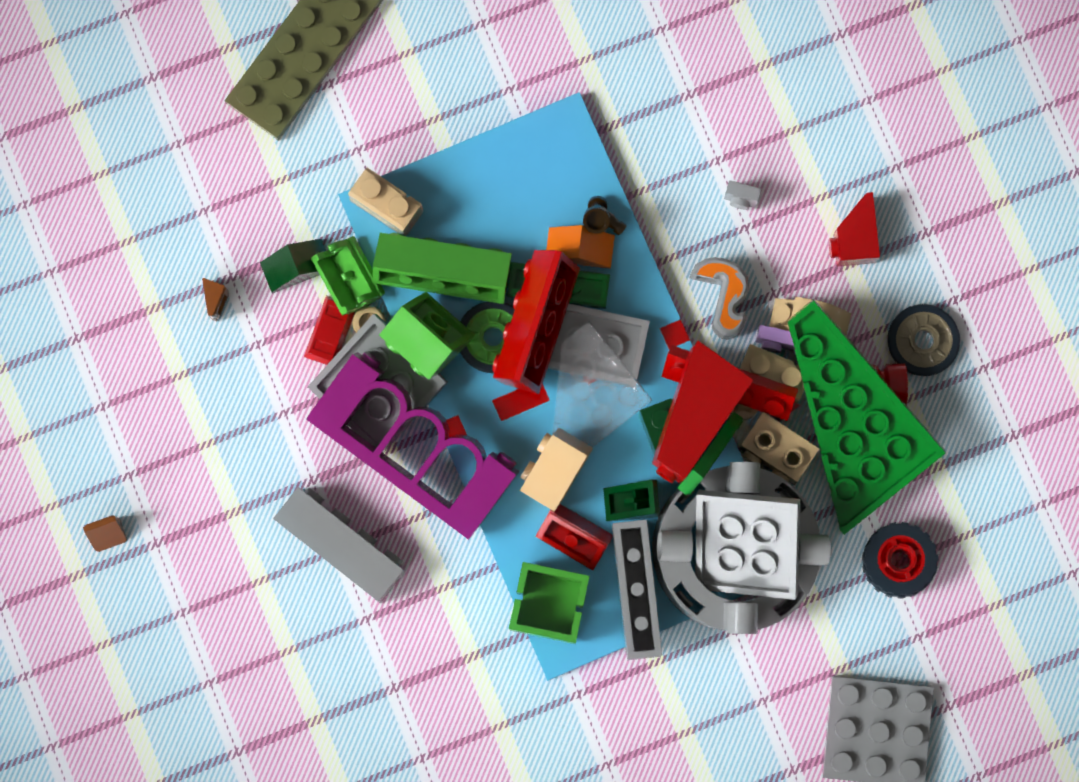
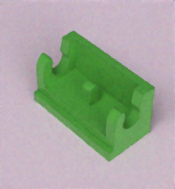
(347, 275)

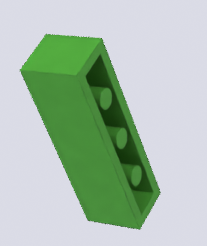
(441, 267)

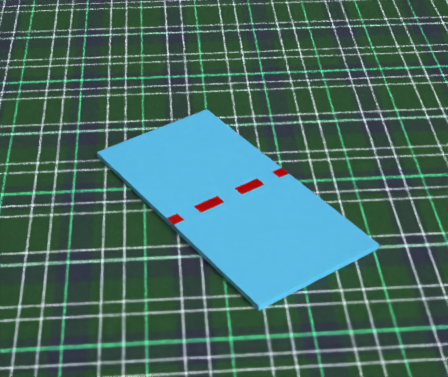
(505, 196)

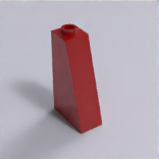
(699, 408)

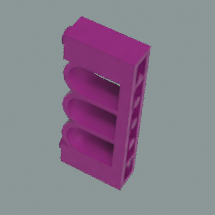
(343, 399)

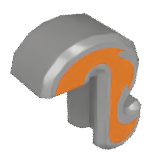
(733, 292)

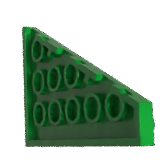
(862, 426)

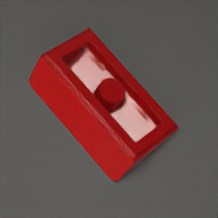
(574, 536)

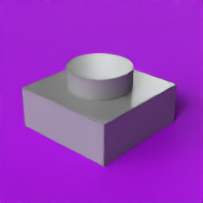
(742, 195)

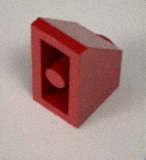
(857, 236)

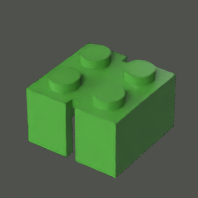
(549, 603)

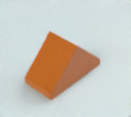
(582, 246)

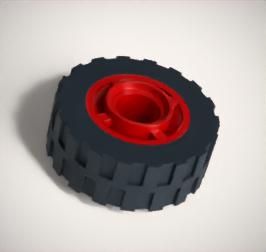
(917, 548)

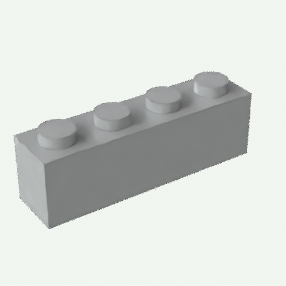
(339, 544)
(636, 590)

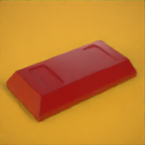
(328, 333)

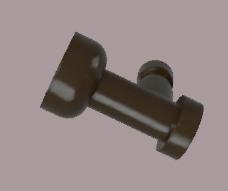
(598, 218)

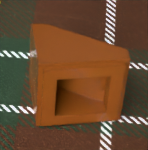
(215, 298)
(105, 533)

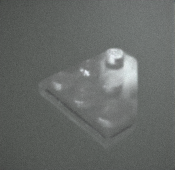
(594, 388)

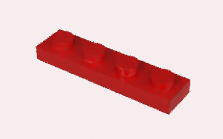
(761, 395)

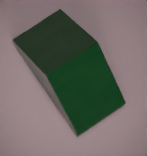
(291, 264)
(632, 501)

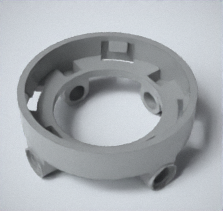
(674, 549)

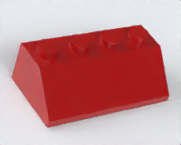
(536, 320)

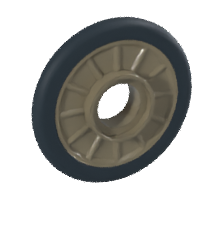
(935, 322)

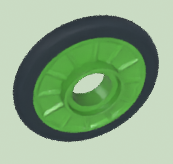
(478, 321)

